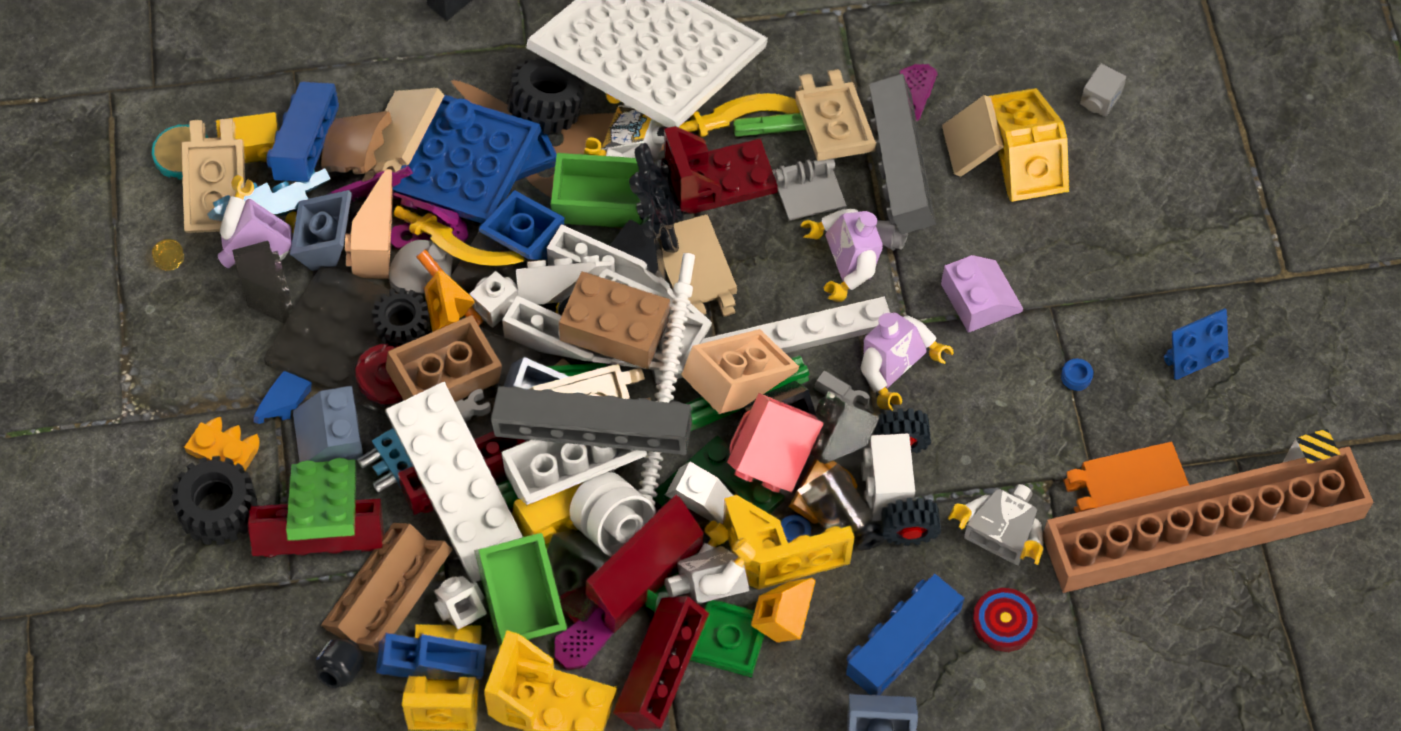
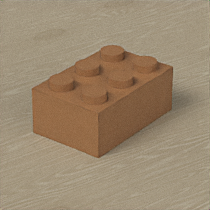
(614, 320)
(448, 355)

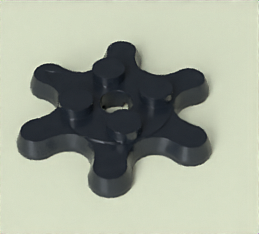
(656, 202)

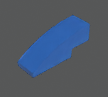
(430, 657)

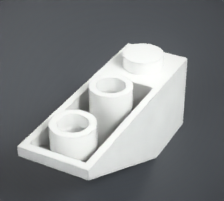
(555, 283)

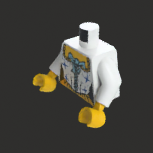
(626, 133)

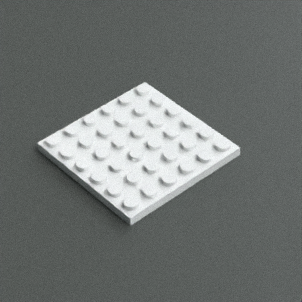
(649, 52)

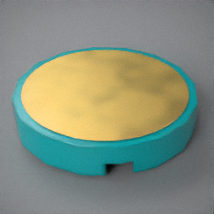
(168, 150)

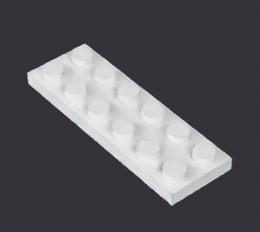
(453, 474)

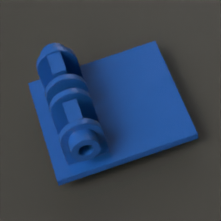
(1198, 344)

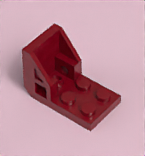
(716, 176)

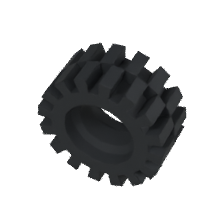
(397, 303)

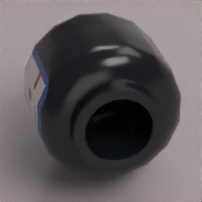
(339, 663)

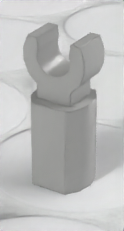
(828, 382)
(469, 407)

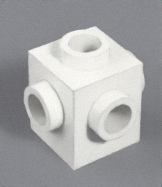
(494, 297)
(459, 601)

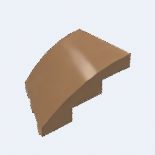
(352, 142)

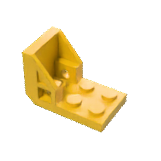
(1033, 143)
(780, 560)
(535, 697)
(443, 703)

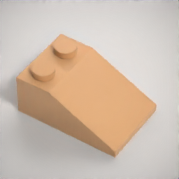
(370, 238)
(736, 369)

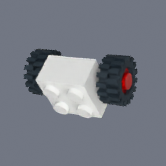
(891, 480)

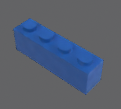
(303, 132)
(904, 636)

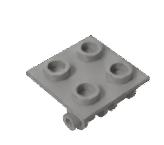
(809, 188)

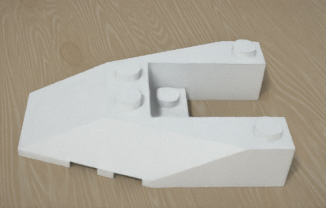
(539, 327)

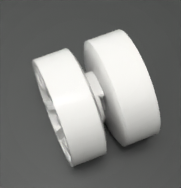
(609, 511)

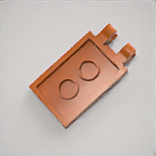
(1127, 476)

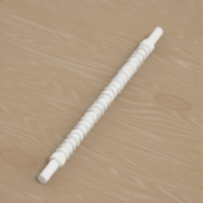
(682, 291)

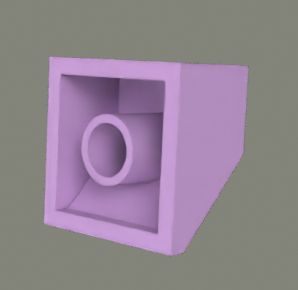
(979, 292)

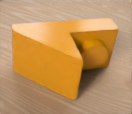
(445, 301)

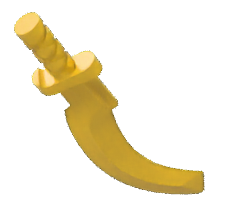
(738, 107)
(443, 238)

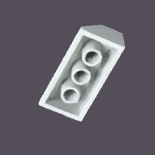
(547, 468)

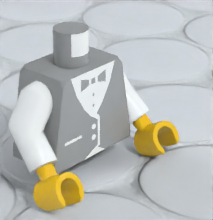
(1003, 524)
(714, 569)

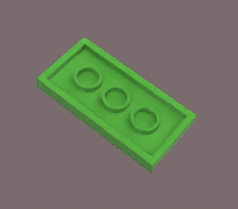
(322, 499)

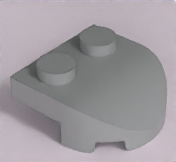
(408, 271)

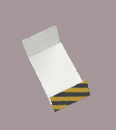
(1313, 447)

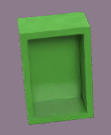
(594, 190)
(520, 588)

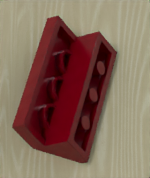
(644, 563)

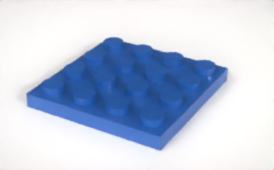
(470, 166)

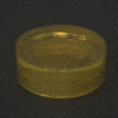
(168, 254)

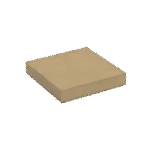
(972, 136)

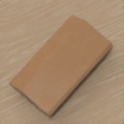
(386, 587)

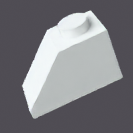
(700, 491)

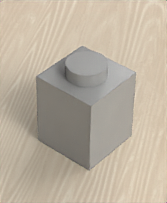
(1103, 90)

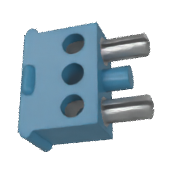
(393, 457)

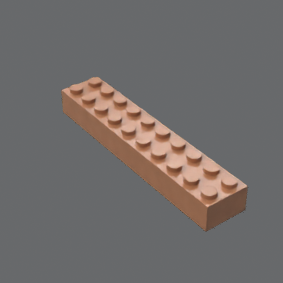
(1205, 519)

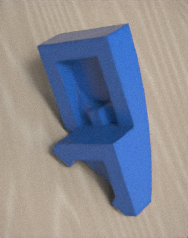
(283, 397)

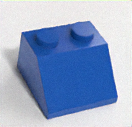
(523, 226)

